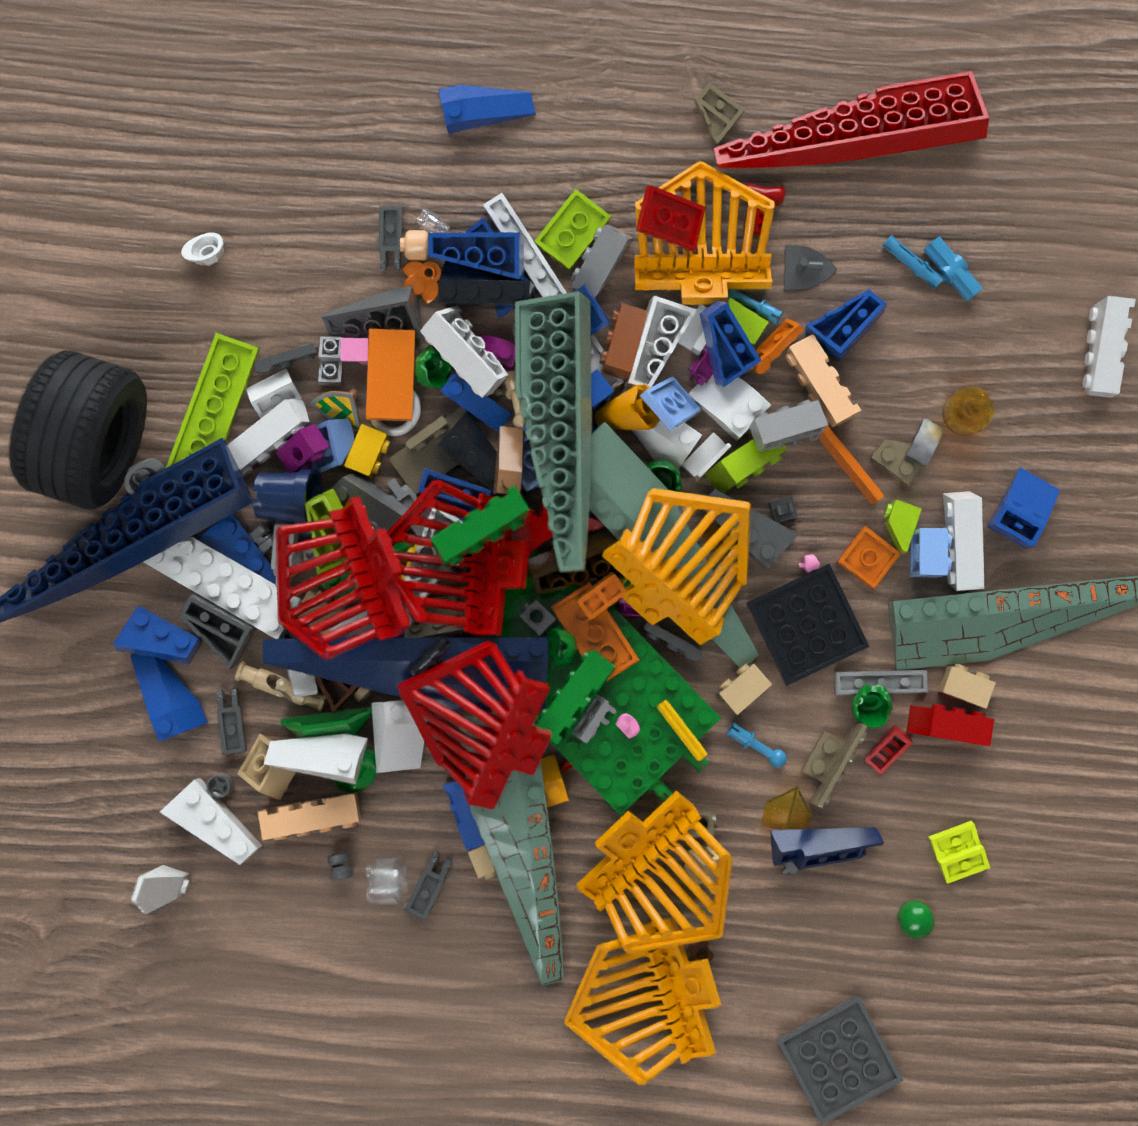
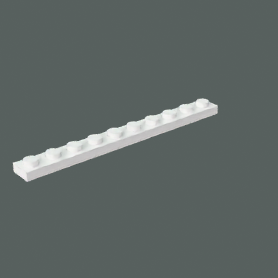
(538, 269)

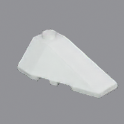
(324, 756)

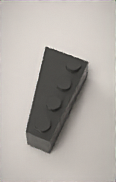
(767, 537)

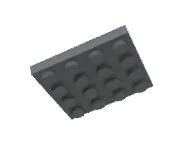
(839, 1059)

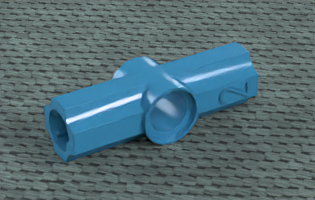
(953, 268)

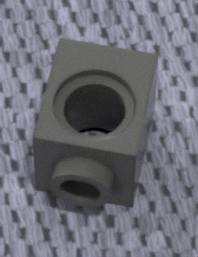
(541, 627)

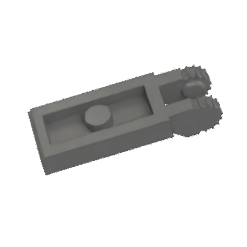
(389, 234)
(285, 359)
(673, 642)
(231, 724)
(427, 888)

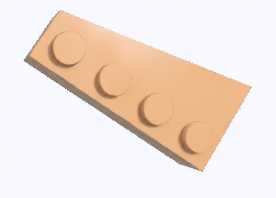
(821, 381)

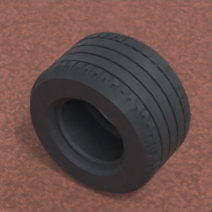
(77, 429)

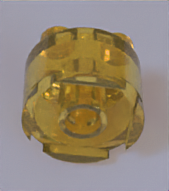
(978, 404)

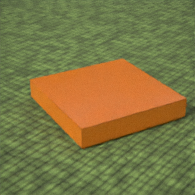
(868, 557)

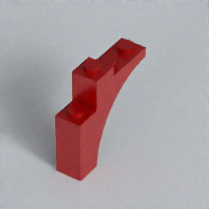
(537, 529)

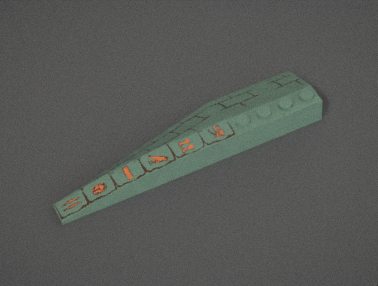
(999, 621)
(523, 860)

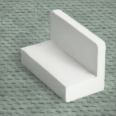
(693, 337)
(271, 392)
(705, 456)

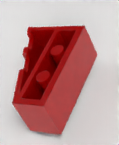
(950, 724)

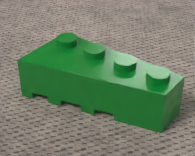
(480, 527)
(576, 695)

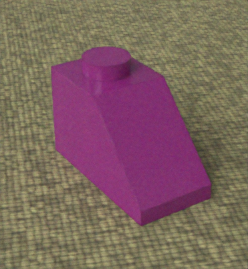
(502, 349)

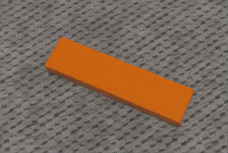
(850, 466)

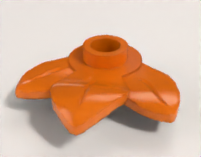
(421, 283)

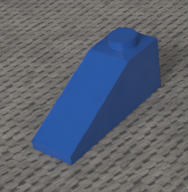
(482, 408)

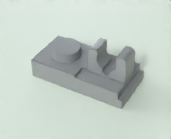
(589, 722)

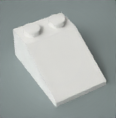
(730, 405)
(395, 737)

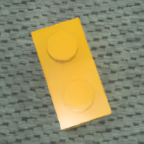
(367, 451)

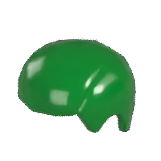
(562, 646)
(916, 919)

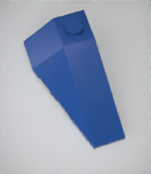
(167, 699)

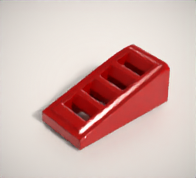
(894, 755)

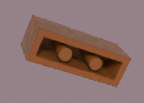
(623, 341)

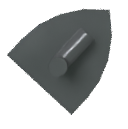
(805, 268)

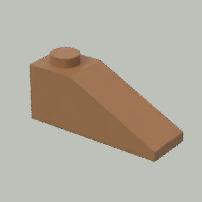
(508, 460)

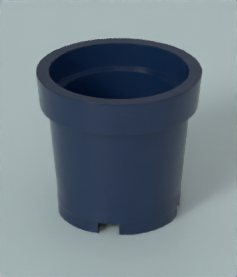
(285, 494)

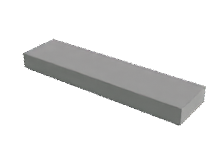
(894, 681)

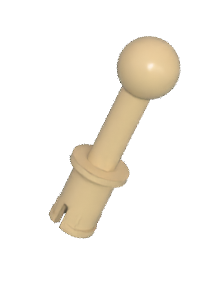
(518, 421)

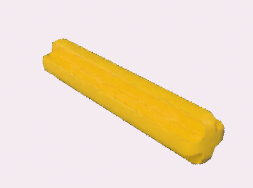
(682, 730)

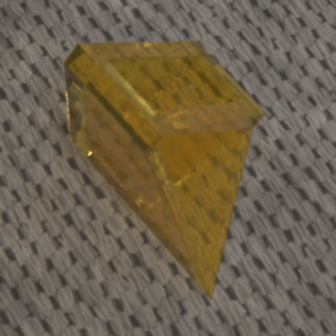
(787, 811)

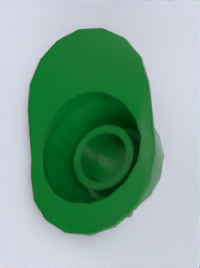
(366, 775)

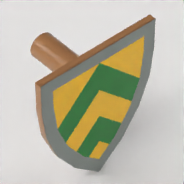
(338, 406)

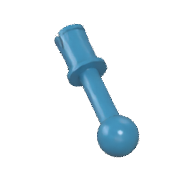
(762, 309)
(776, 758)

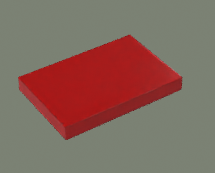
(670, 218)

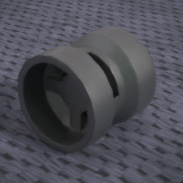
(263, 537)
(216, 787)
(340, 871)

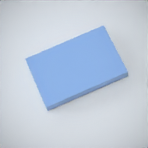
(671, 403)

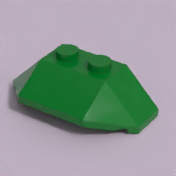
(329, 723)

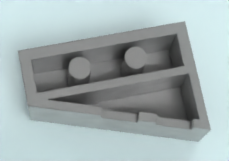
(601, 259)
(788, 425)

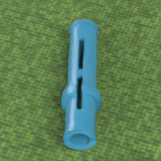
(909, 259)

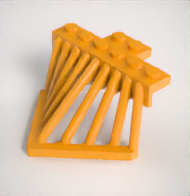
(706, 276)
(663, 592)
(636, 846)
(682, 986)

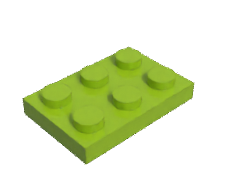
(572, 229)

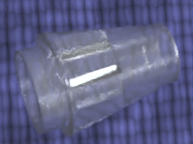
(431, 222)

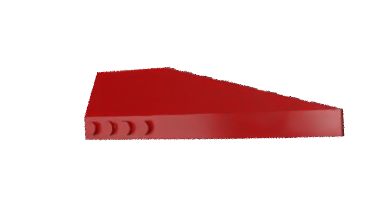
(873, 125)

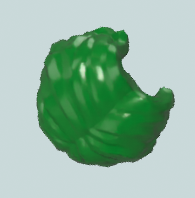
(431, 368)
(667, 474)
(872, 706)

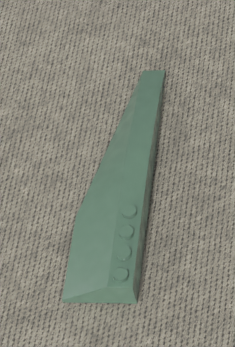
(557, 412)
(616, 498)

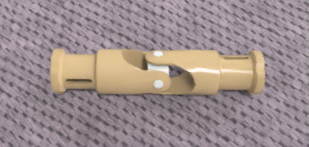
(260, 678)

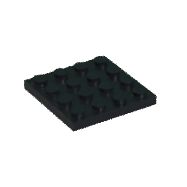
(807, 624)

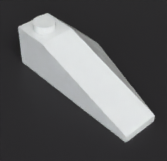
(668, 444)
(159, 888)

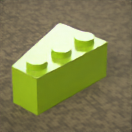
(740, 465)
(318, 509)

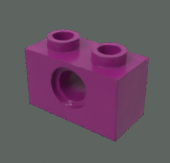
(303, 449)

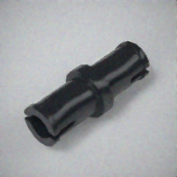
(430, 656)

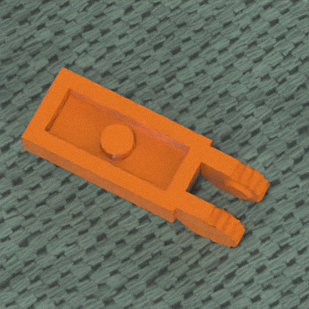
(776, 343)

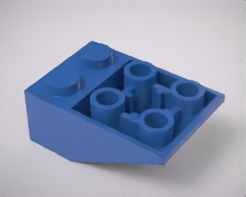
(1024, 509)

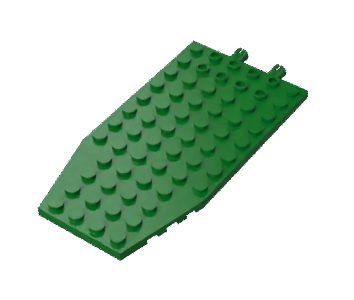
(610, 761)

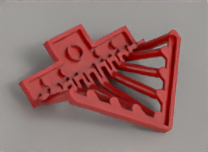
(493, 569)
(373, 571)
(507, 743)

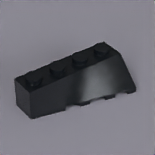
(479, 288)
(471, 450)

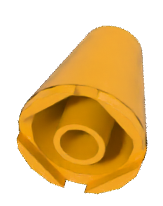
(627, 411)

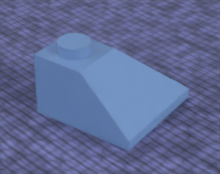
(340, 439)

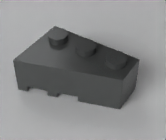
(381, 508)
(220, 629)

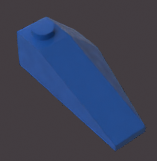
(476, 106)

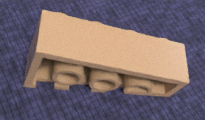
(309, 816)

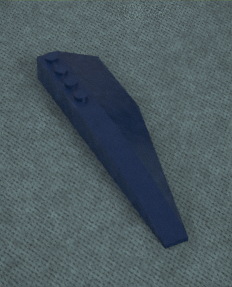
(149, 521)
(386, 662)

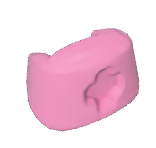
(809, 563)
(628, 725)

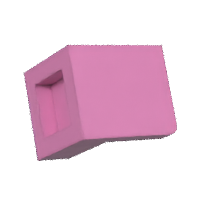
(354, 350)

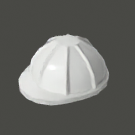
(204, 249)

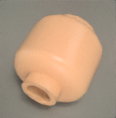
(415, 245)

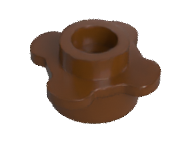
(703, 946)

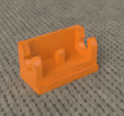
(601, 595)

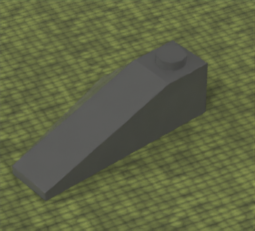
(388, 310)

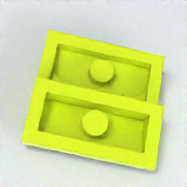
(959, 852)

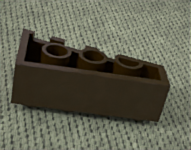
(545, 574)

